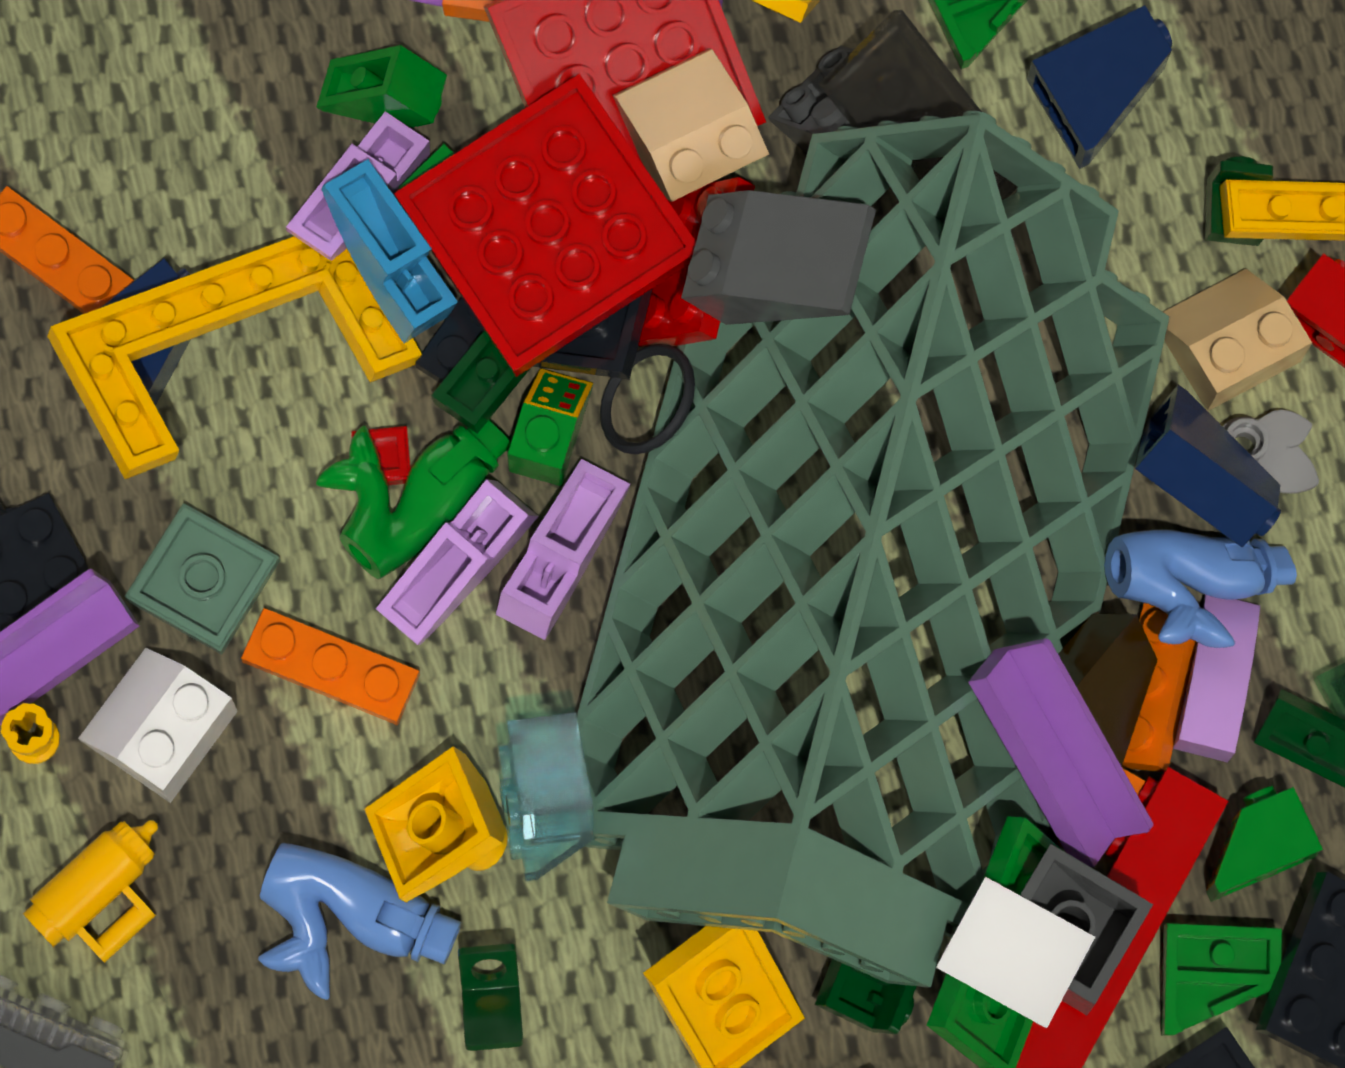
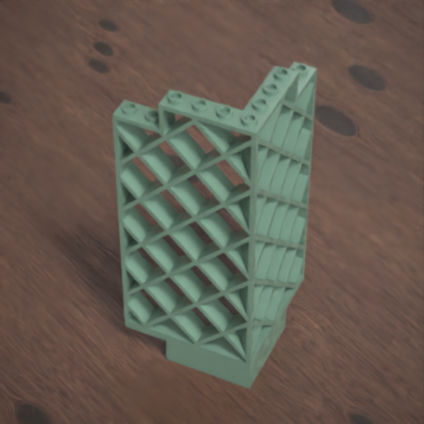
(783, 875)

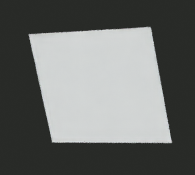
(1015, 952)

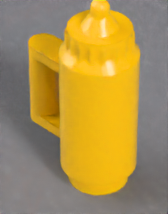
(91, 884)

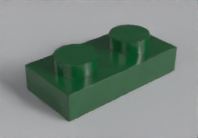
(477, 385)
(1305, 736)

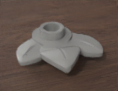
(1277, 447)

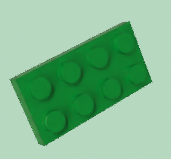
(963, 1016)

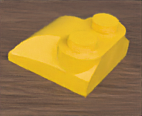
(437, 825)

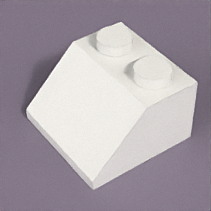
(159, 723)

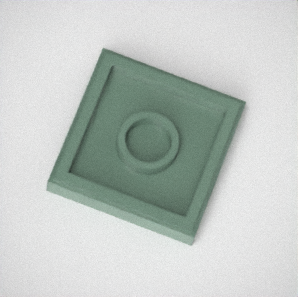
(202, 578)

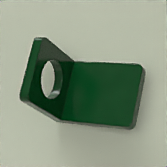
(491, 1000)

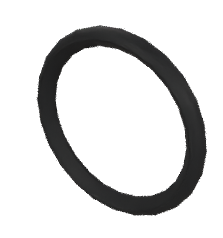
(679, 418)

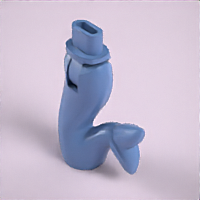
(1157, 562)
(362, 903)

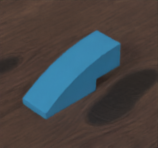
(388, 251)

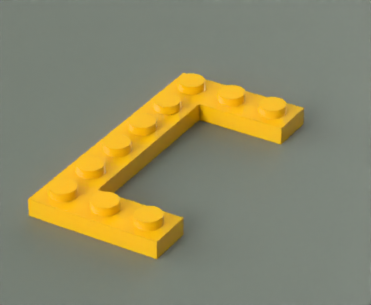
(104, 342)

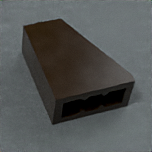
(1112, 671)

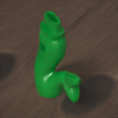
(433, 494)

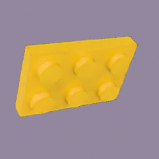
(724, 996)

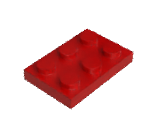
(668, 316)

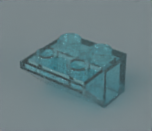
(545, 792)

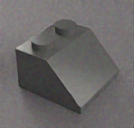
(1094, 905)

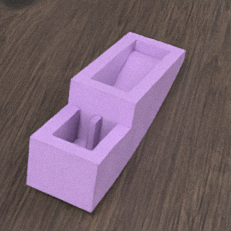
(393, 152)
(561, 549)
(456, 561)
(1219, 684)

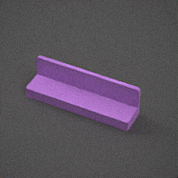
(60, 638)
(1059, 749)

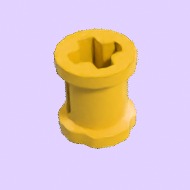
(22, 719)

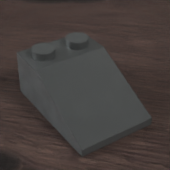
(777, 257)

